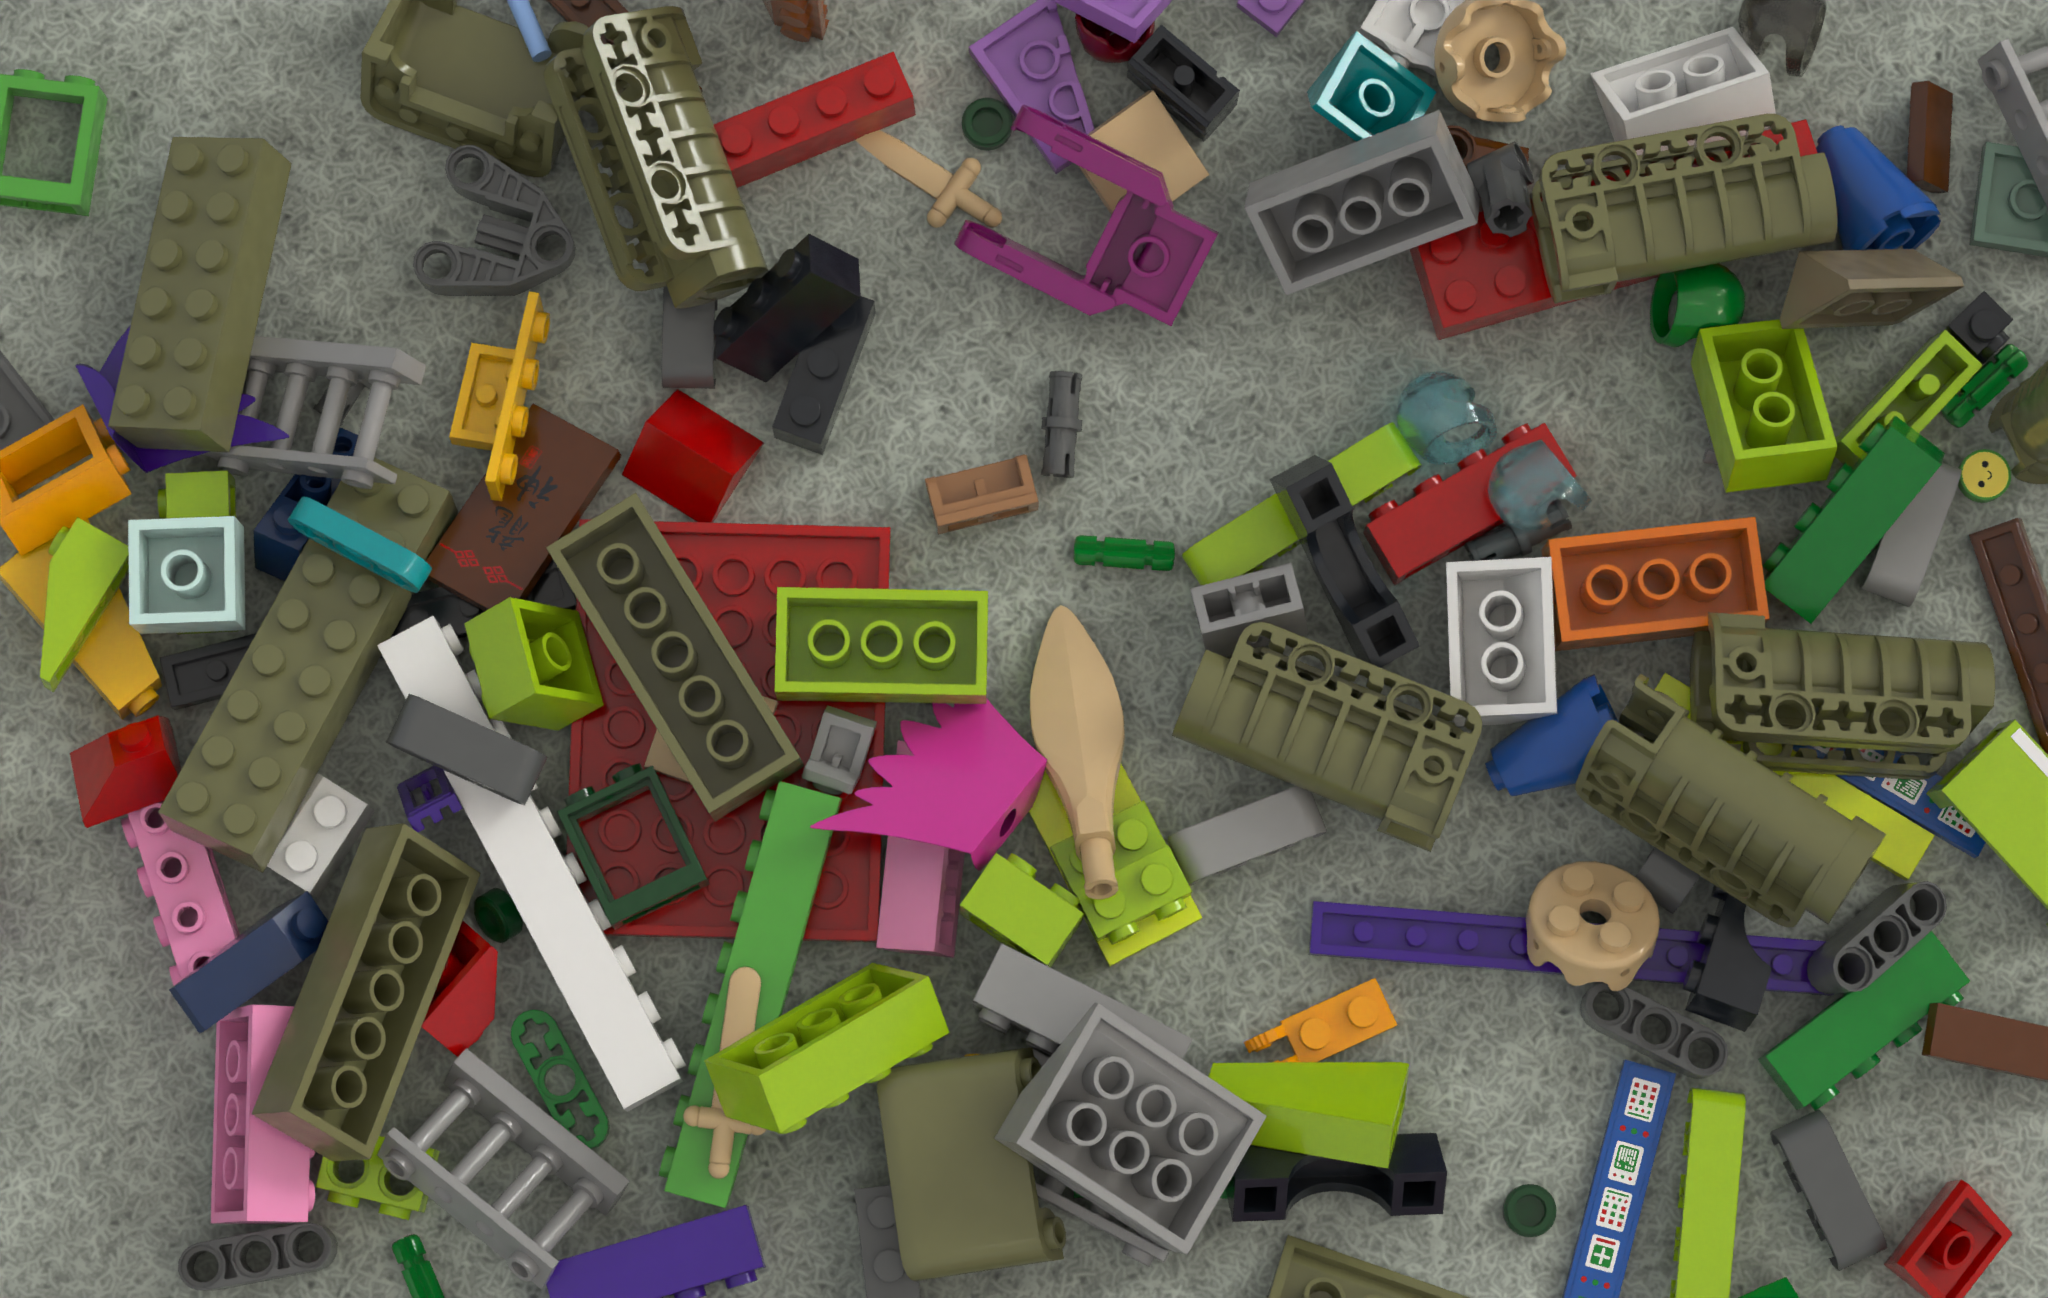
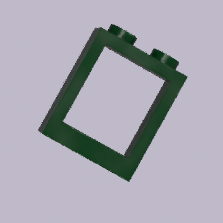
(656, 894)

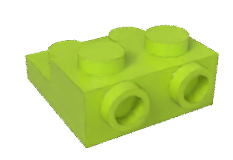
(1145, 875)

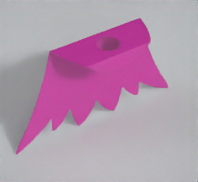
(954, 787)

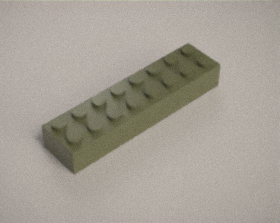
(301, 678)

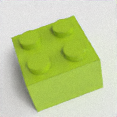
(533, 664)
(1021, 910)

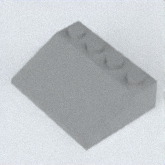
(1132, 1129)

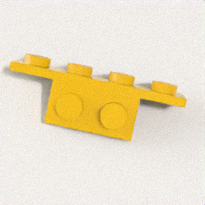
(494, 393)

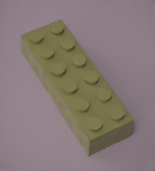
(200, 294)
(675, 657)
(367, 993)

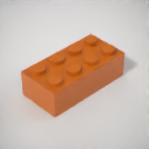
(1653, 582)

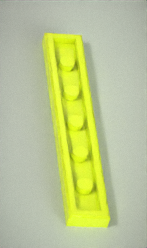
(1904, 839)

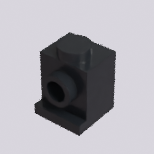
(1981, 327)

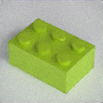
(1763, 405)

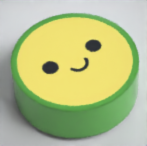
(1984, 476)

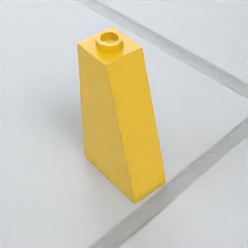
(114, 652)

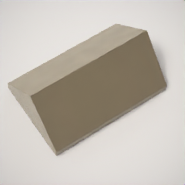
(1863, 288)

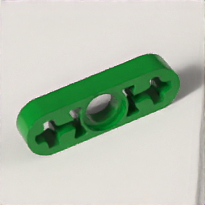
(553, 1039)

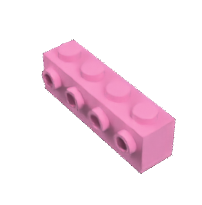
(187, 890)

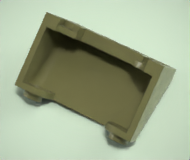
(465, 81)
(954, 1188)

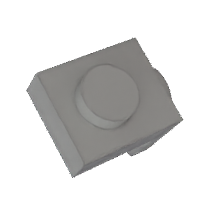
(839, 751)

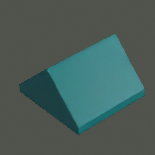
(1368, 90)

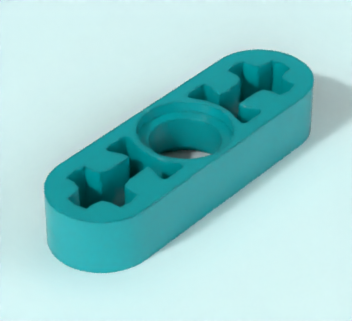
(360, 544)

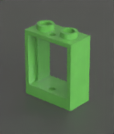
(49, 195)

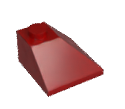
(125, 770)
(465, 993)

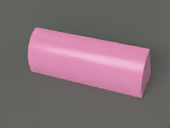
(919, 895)

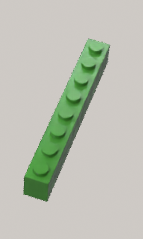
(767, 940)

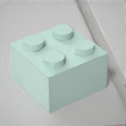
(186, 575)

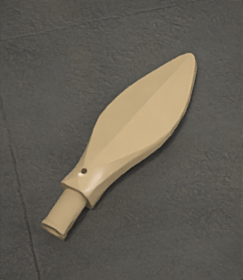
(1082, 736)

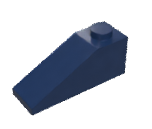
(251, 961)

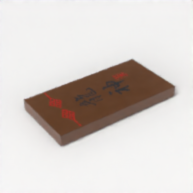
(501, 545)

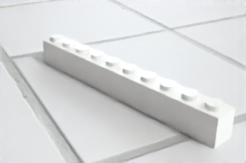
(545, 885)

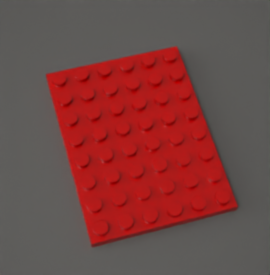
(738, 579)

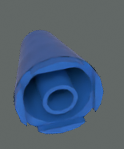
(1873, 197)
(1552, 748)

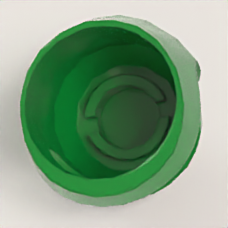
(1705, 299)

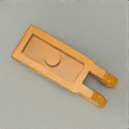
(1331, 1025)

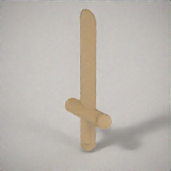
(948, 188)
(738, 1023)

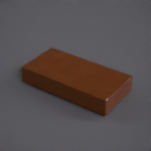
(1929, 136)

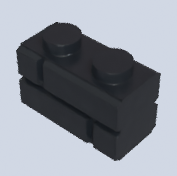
(1183, 83)

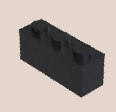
(787, 308)
(823, 379)

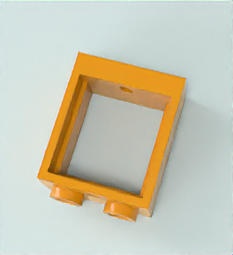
(74, 494)

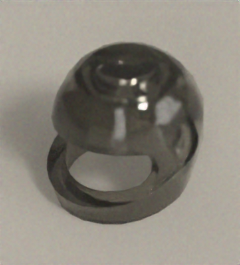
(1794, 20)

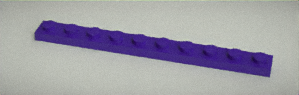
(1502, 944)

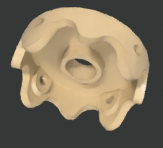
(1526, 55)
(1584, 950)

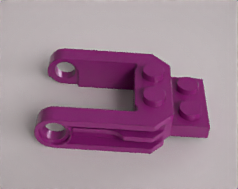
(1144, 253)

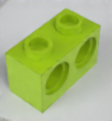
(372, 1185)

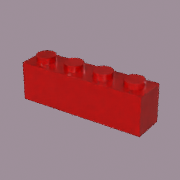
(815, 119)
(1445, 511)

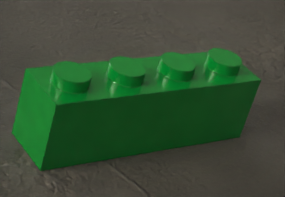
(1852, 518)
(1863, 1022)

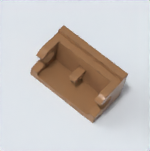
(982, 494)

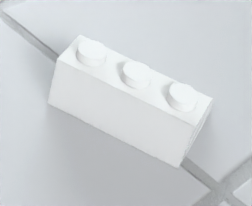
(1685, 88)
(1502, 638)

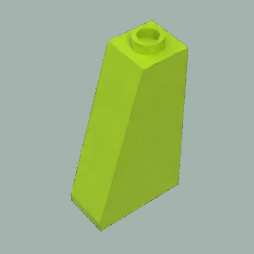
(1323, 1106)

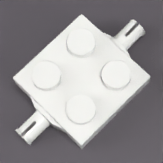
(1408, 29)

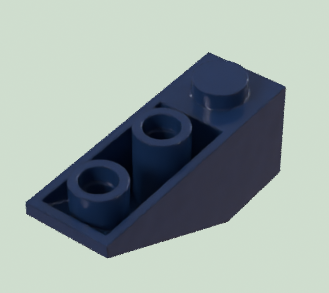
(275, 540)

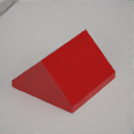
(691, 457)
(1949, 1244)

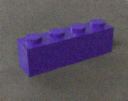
(666, 1261)

